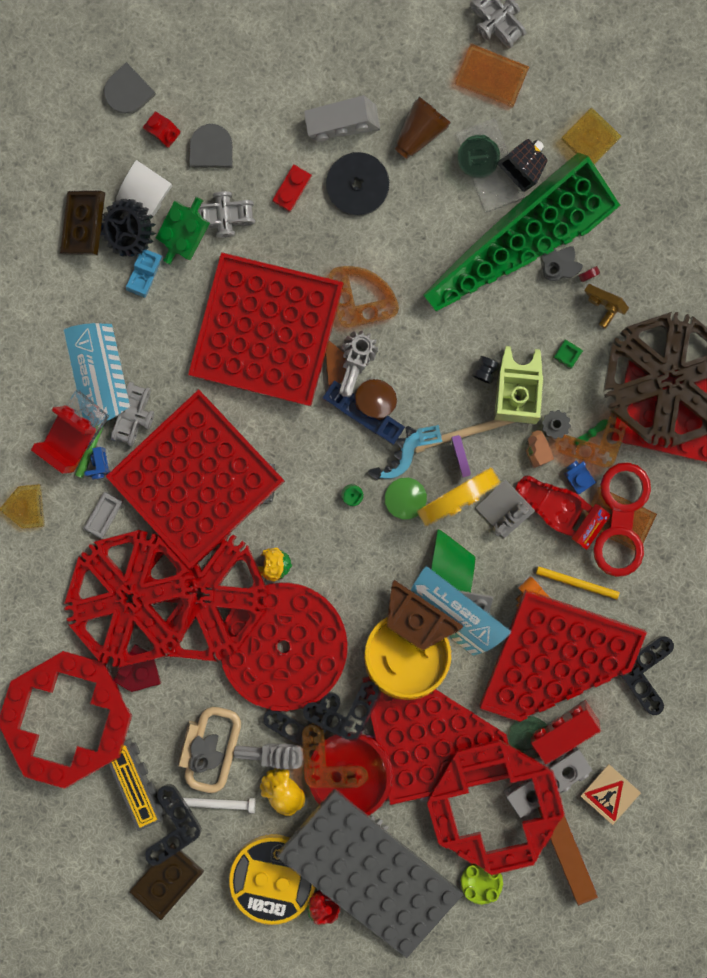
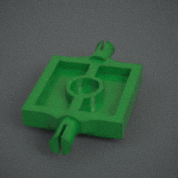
(182, 230)

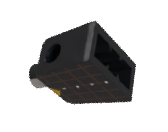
(524, 164)

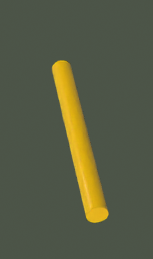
(577, 583)

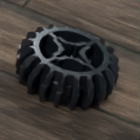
(135, 224)

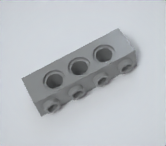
(579, 771)

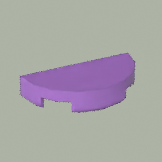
(460, 456)

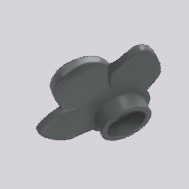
(561, 261)
(205, 751)

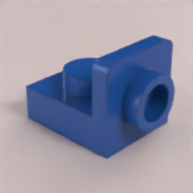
(99, 460)
(579, 476)

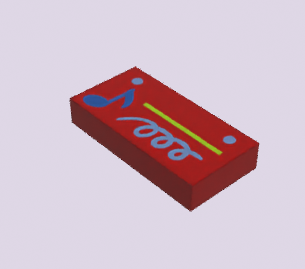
(591, 526)

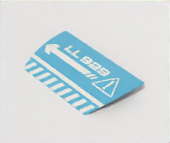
(97, 366)
(479, 628)

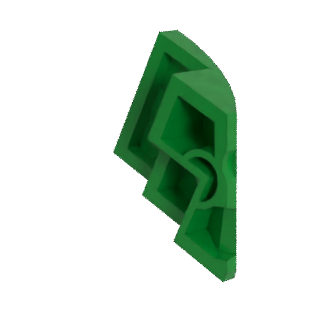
(453, 562)

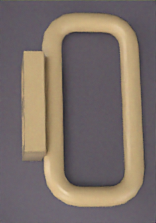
(197, 729)

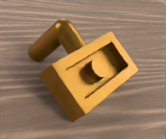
(610, 301)

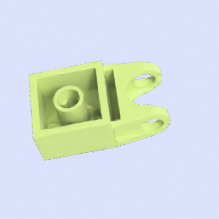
(522, 381)

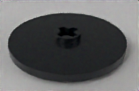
(365, 169)

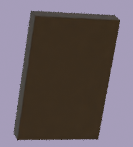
(82, 223)
(166, 883)

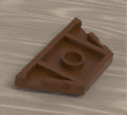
(417, 619)

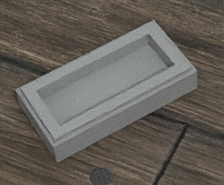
(103, 515)

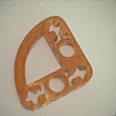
(357, 311)

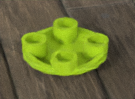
(481, 886)

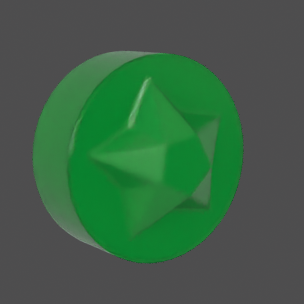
(352, 495)

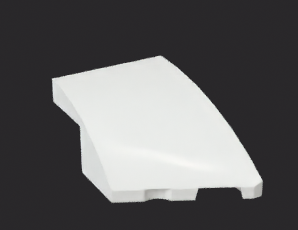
(144, 187)

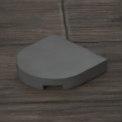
(127, 90)
(211, 147)

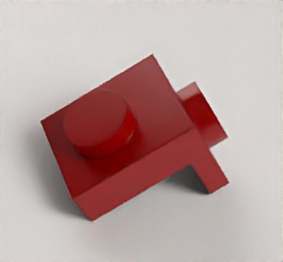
(162, 129)

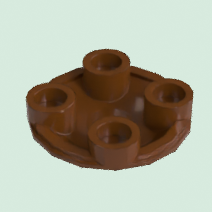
(376, 398)

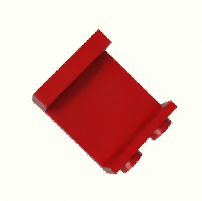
(65, 440)

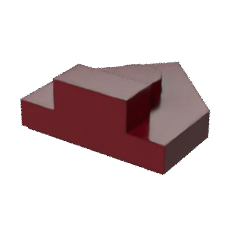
(138, 675)

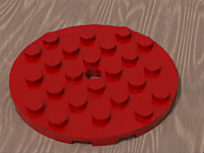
(315, 652)

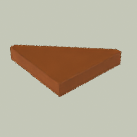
(335, 363)

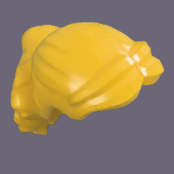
(282, 792)

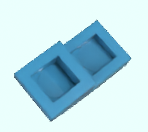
(144, 273)

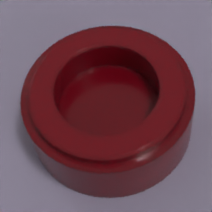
(589, 274)

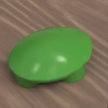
(405, 498)

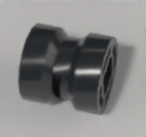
(486, 369)

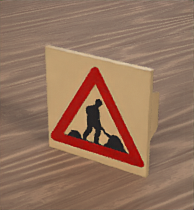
(610, 794)

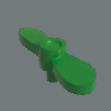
(592, 432)

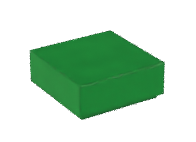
(568, 354)

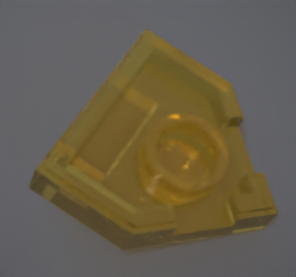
(25, 507)

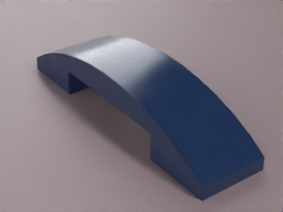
(387, 428)

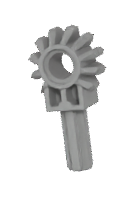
(356, 360)
(273, 755)

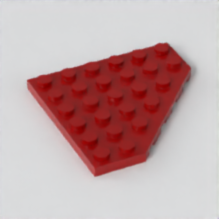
(556, 656)
(423, 739)

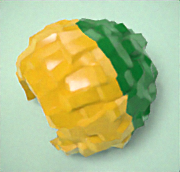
(276, 564)

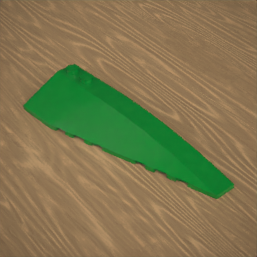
(551, 215)

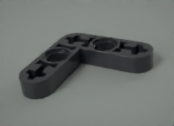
(638, 675)
(345, 722)
(297, 738)
(179, 832)

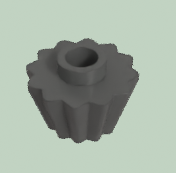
(550, 429)

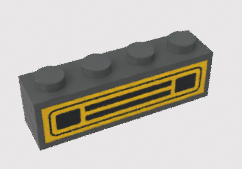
(136, 788)

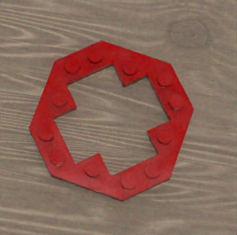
(85, 761)
(519, 767)

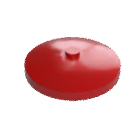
(363, 753)

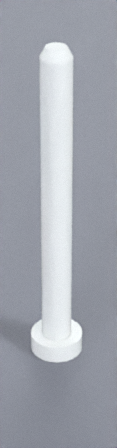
(215, 803)

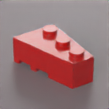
(566, 732)

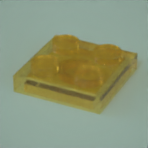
(591, 136)

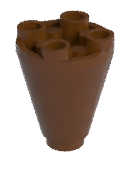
(420, 128)

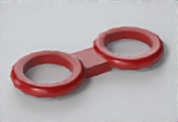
(622, 519)

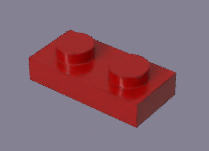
(292, 188)

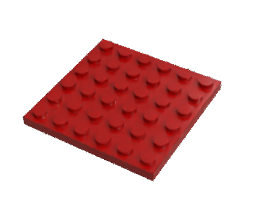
(266, 329)
(195, 479)

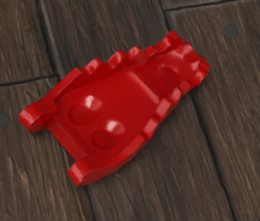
(555, 505)

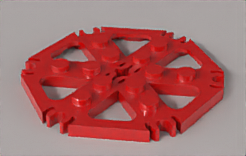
(220, 596)
(115, 603)

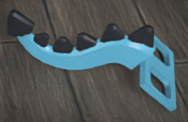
(414, 439)

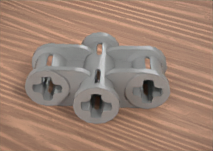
(499, 19)
(231, 214)
(128, 421)

